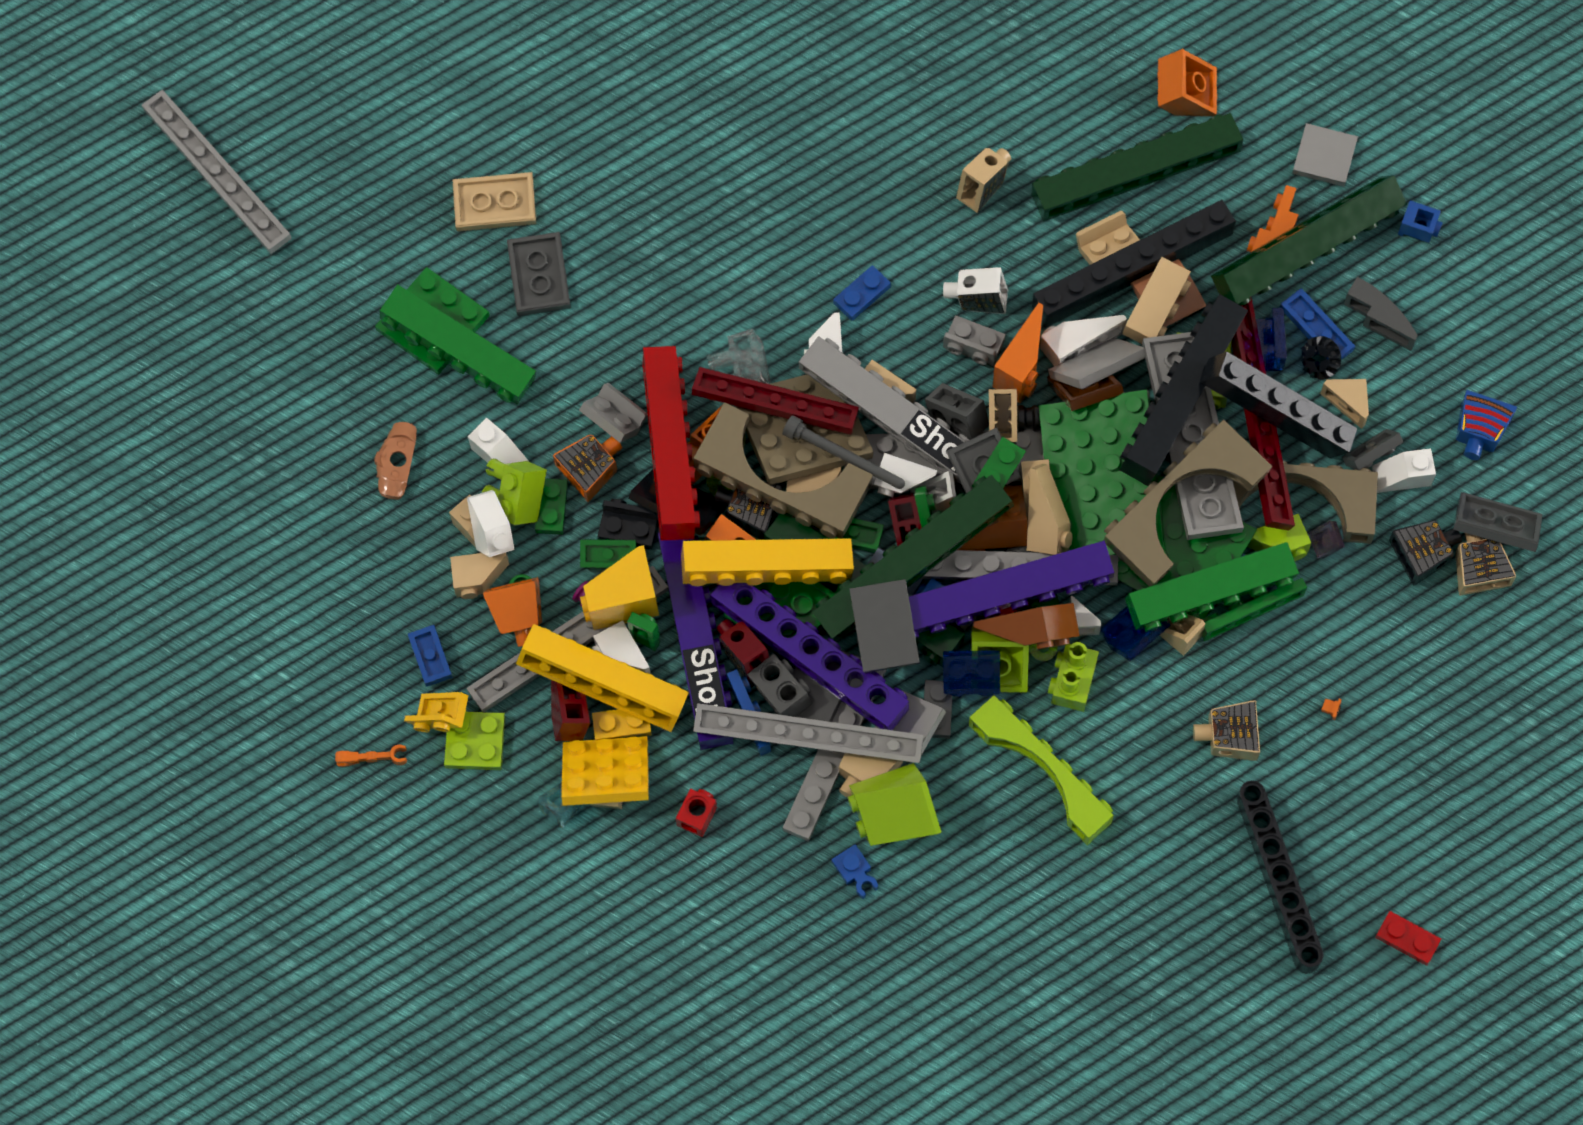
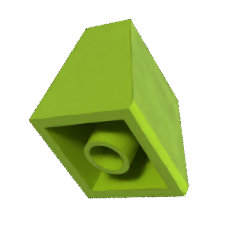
(894, 806)

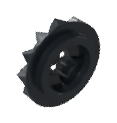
(1325, 347)

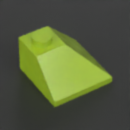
(1013, 659)

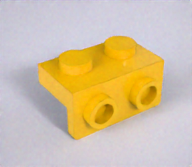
(439, 712)

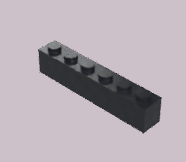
(1278, 405)

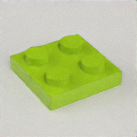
(477, 742)

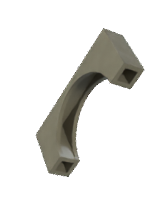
(1219, 454)
(1348, 491)
(826, 508)

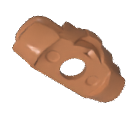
(394, 479)

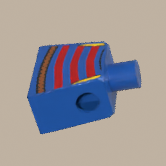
(1482, 423)

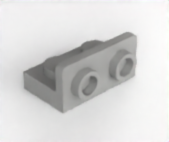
(973, 341)
(614, 413)

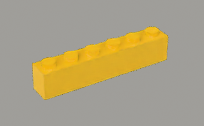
(767, 561)
(602, 677)

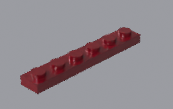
(775, 400)

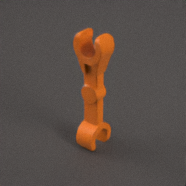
(349, 758)

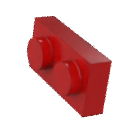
(1408, 938)

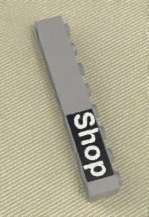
(881, 404)

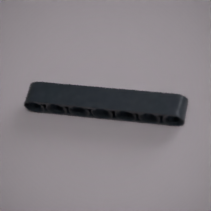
(1279, 890)

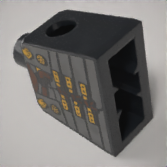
(747, 514)
(1423, 548)

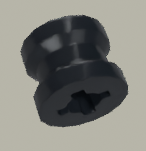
(1028, 418)

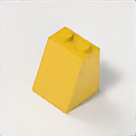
(620, 591)

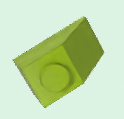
(1296, 537)

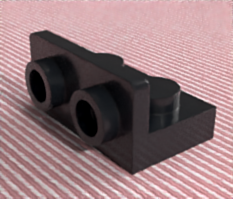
(628, 523)

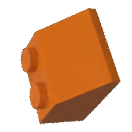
(1187, 85)

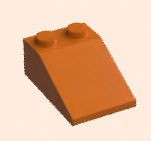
(1019, 361)

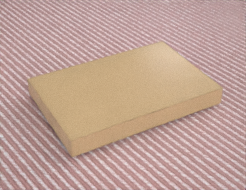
(494, 201)

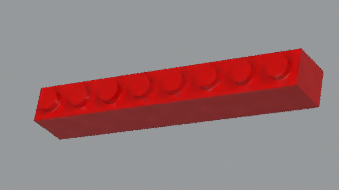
(668, 443)

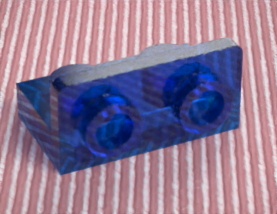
(1273, 340)
(1125, 639)
(971, 673)

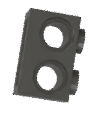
(959, 410)
(777, 690)

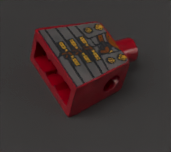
(741, 647)

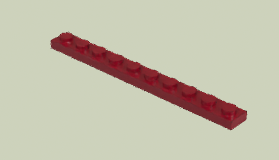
(1263, 435)

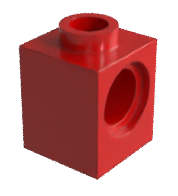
(692, 823)

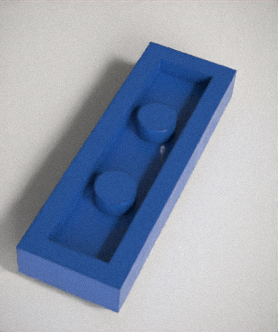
(1314, 321)
(740, 689)

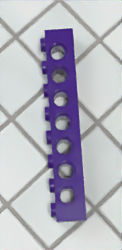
(881, 715)

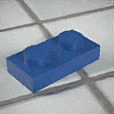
(862, 293)
(430, 655)

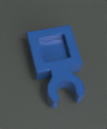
(853, 867)

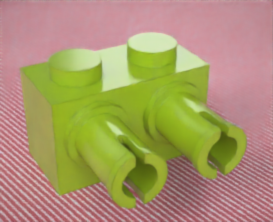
(519, 489)
(1074, 676)

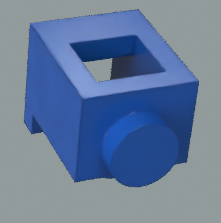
(1420, 222)

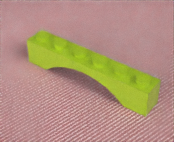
(1000, 728)

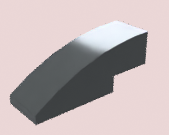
(1380, 313)

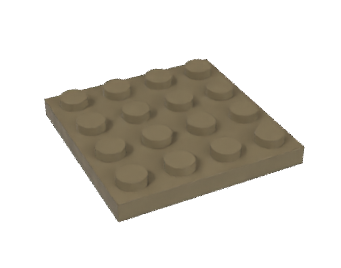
(790, 459)

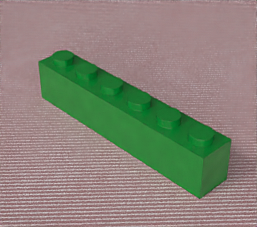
(457, 345)
(1212, 586)

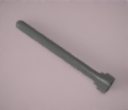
(796, 429)

